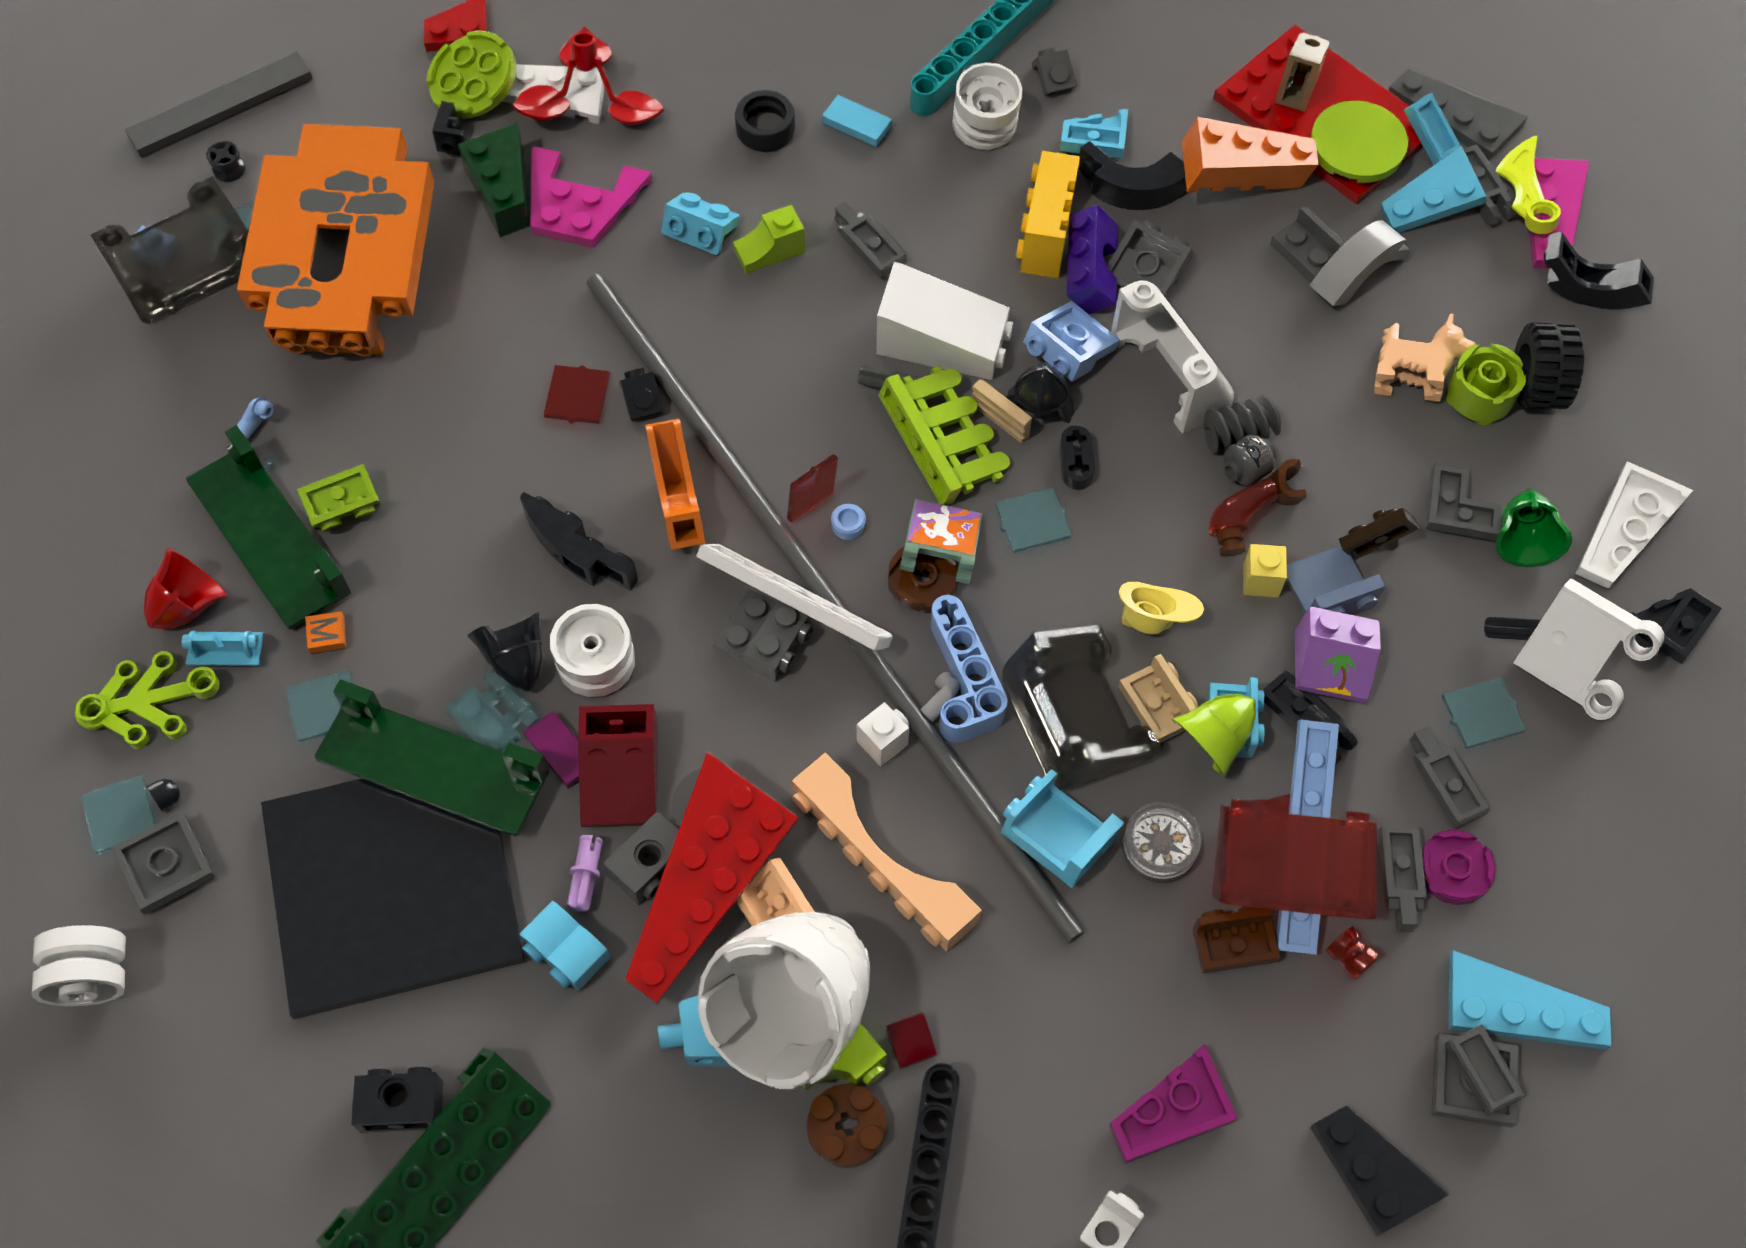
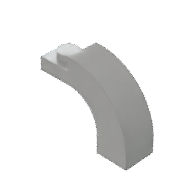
(1358, 260)

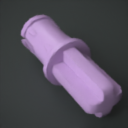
(584, 873)

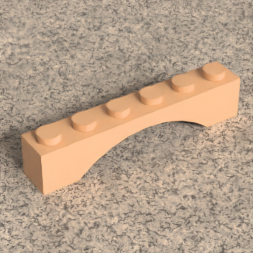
(936, 905)

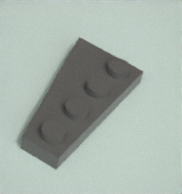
(1469, 116)

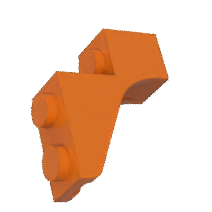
(675, 484)

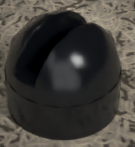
(164, 793)

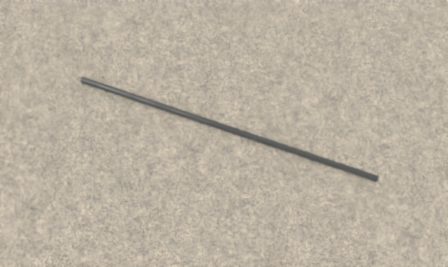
(871, 658)

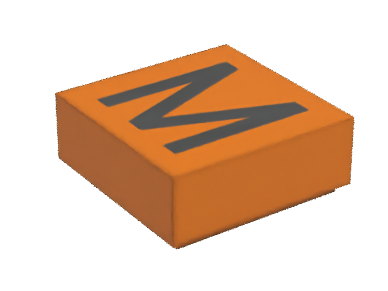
(325, 632)

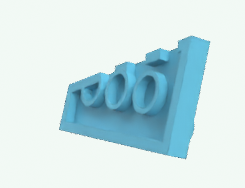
(1522, 1006)

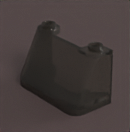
(178, 257)
(1070, 707)

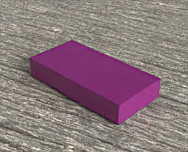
(558, 747)

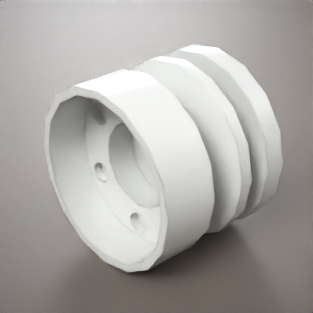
(986, 106)

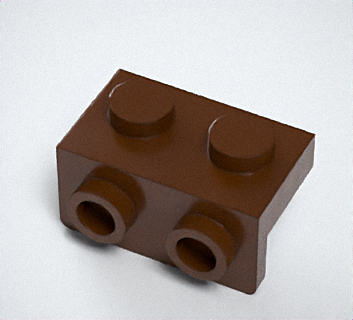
(1235, 939)

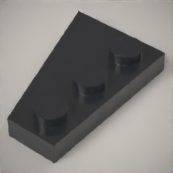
(1374, 1171)

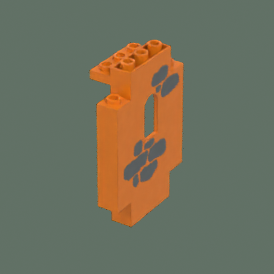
(337, 181)

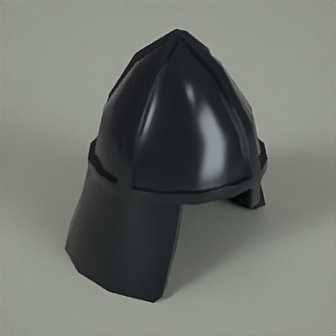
(1042, 392)
(512, 651)

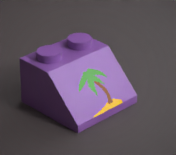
(1336, 654)

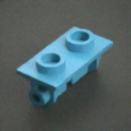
(223, 648)

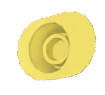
(1157, 608)

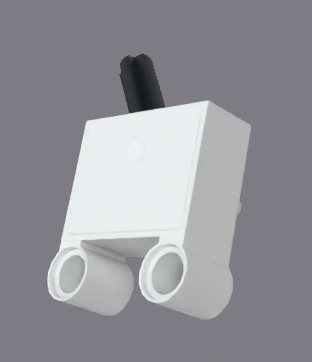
(1575, 644)

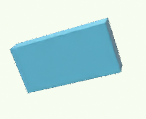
(857, 120)
(1432, 128)

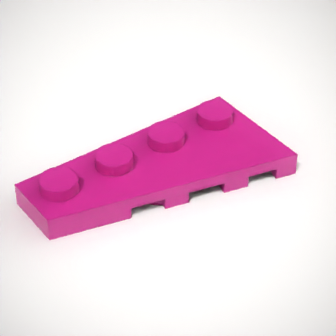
(1564, 184)

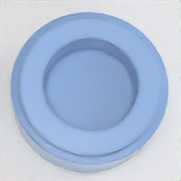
(848, 521)

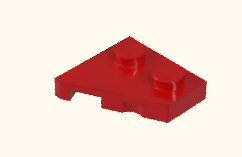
(454, 24)

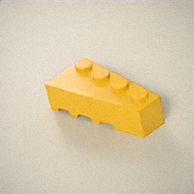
(1048, 215)

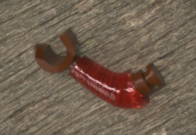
(1233, 513)

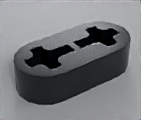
(1070, 458)

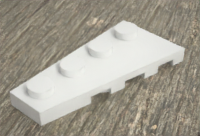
(583, 93)

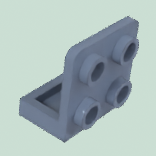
(1333, 583)

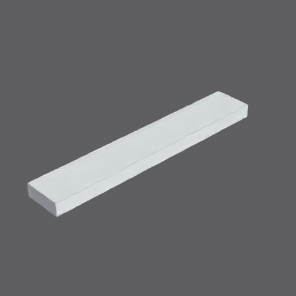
(795, 596)

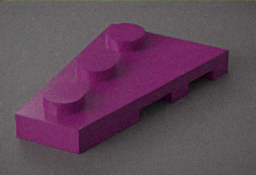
(1175, 1110)

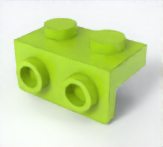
(339, 497)

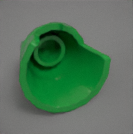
(1532, 531)

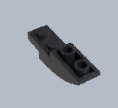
(566, 541)

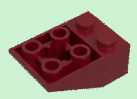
(617, 764)

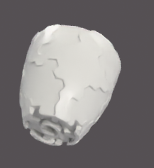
(785, 997)

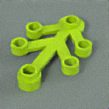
(142, 698)

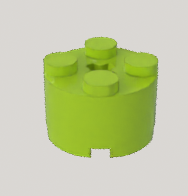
(1486, 383)

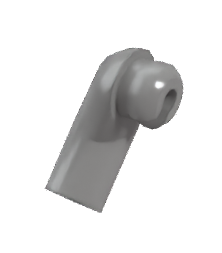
(948, 690)

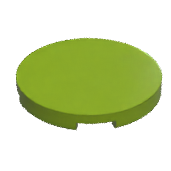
(472, 73)
(1359, 141)

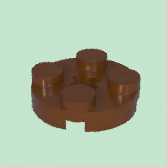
(919, 594)
(867, 1137)

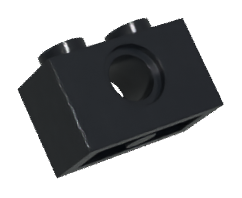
(373, 1093)

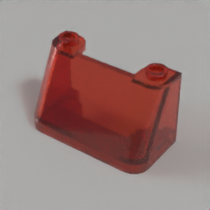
(1296, 861)

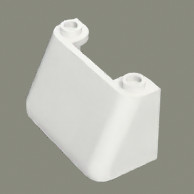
(1150, 321)

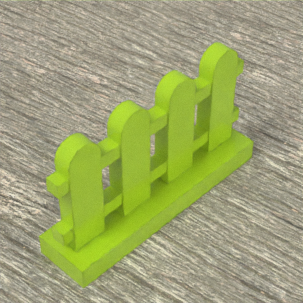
(928, 445)

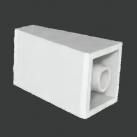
(941, 324)

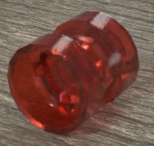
(1348, 944)

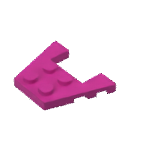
(575, 210)

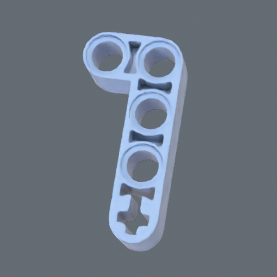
(962, 664)

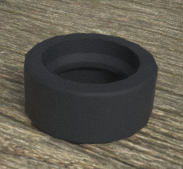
(761, 102)

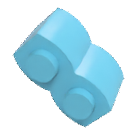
(564, 946)

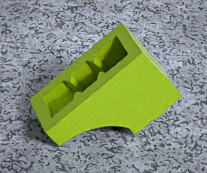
(773, 240)
(858, 1062)

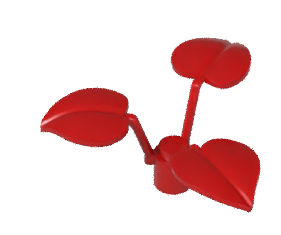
(584, 53)

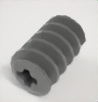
(1240, 421)

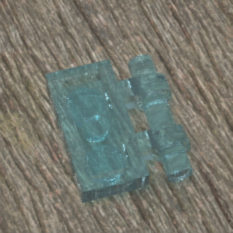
(483, 722)

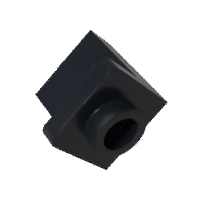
(447, 129)

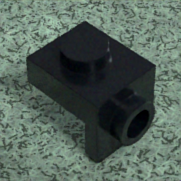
(640, 394)

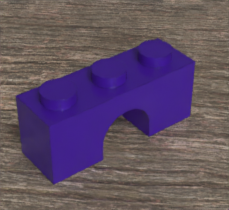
(1088, 277)

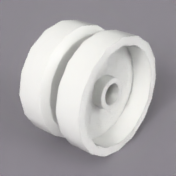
(592, 650)
(78, 966)

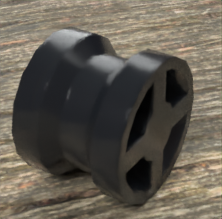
(225, 161)

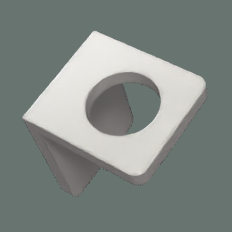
(1119, 1211)

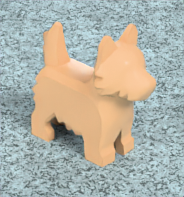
(1418, 361)

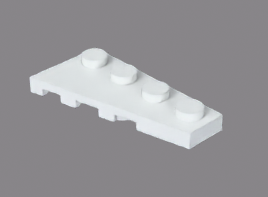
(1630, 519)

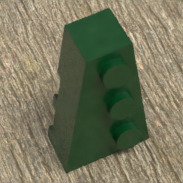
(498, 176)

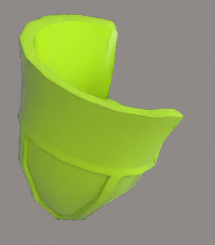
(1221, 727)

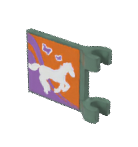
(942, 533)

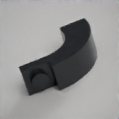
(1133, 187)
(1596, 284)

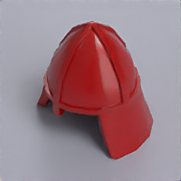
(179, 592)

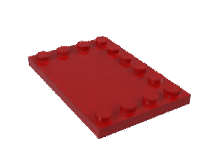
(1255, 86)

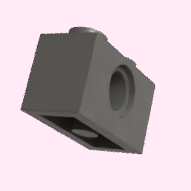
(626, 865)

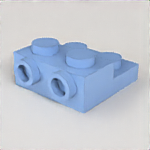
(1070, 340)

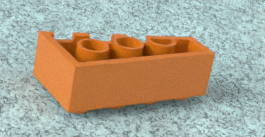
(1244, 157)

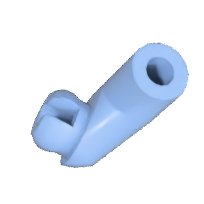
(254, 415)

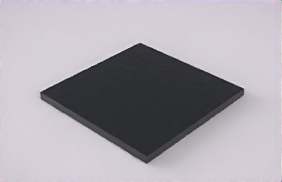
(383, 895)

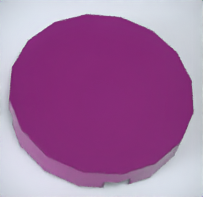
(1457, 867)

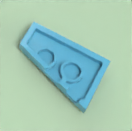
(1435, 194)

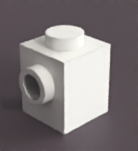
(883, 733)

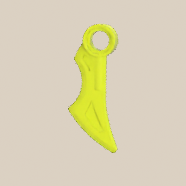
(1520, 171)

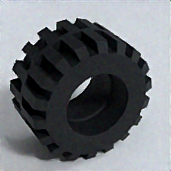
(1552, 365)

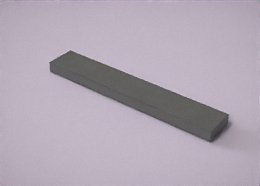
(218, 104)

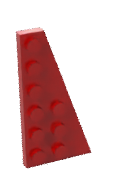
(715, 856)

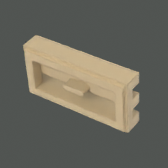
(1002, 411)

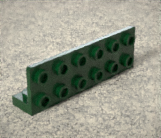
(267, 534)
(432, 762)
(446, 1162)

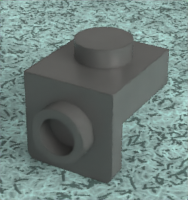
(1054, 71)

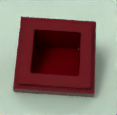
(911, 1040)

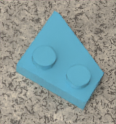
(1105, 133)

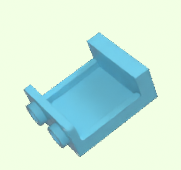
(1058, 830)

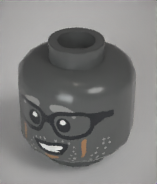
(1249, 460)

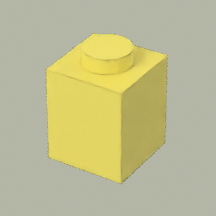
(1264, 570)

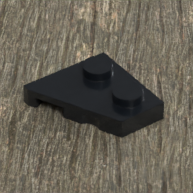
(1682, 621)

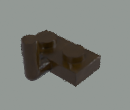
(1384, 531)

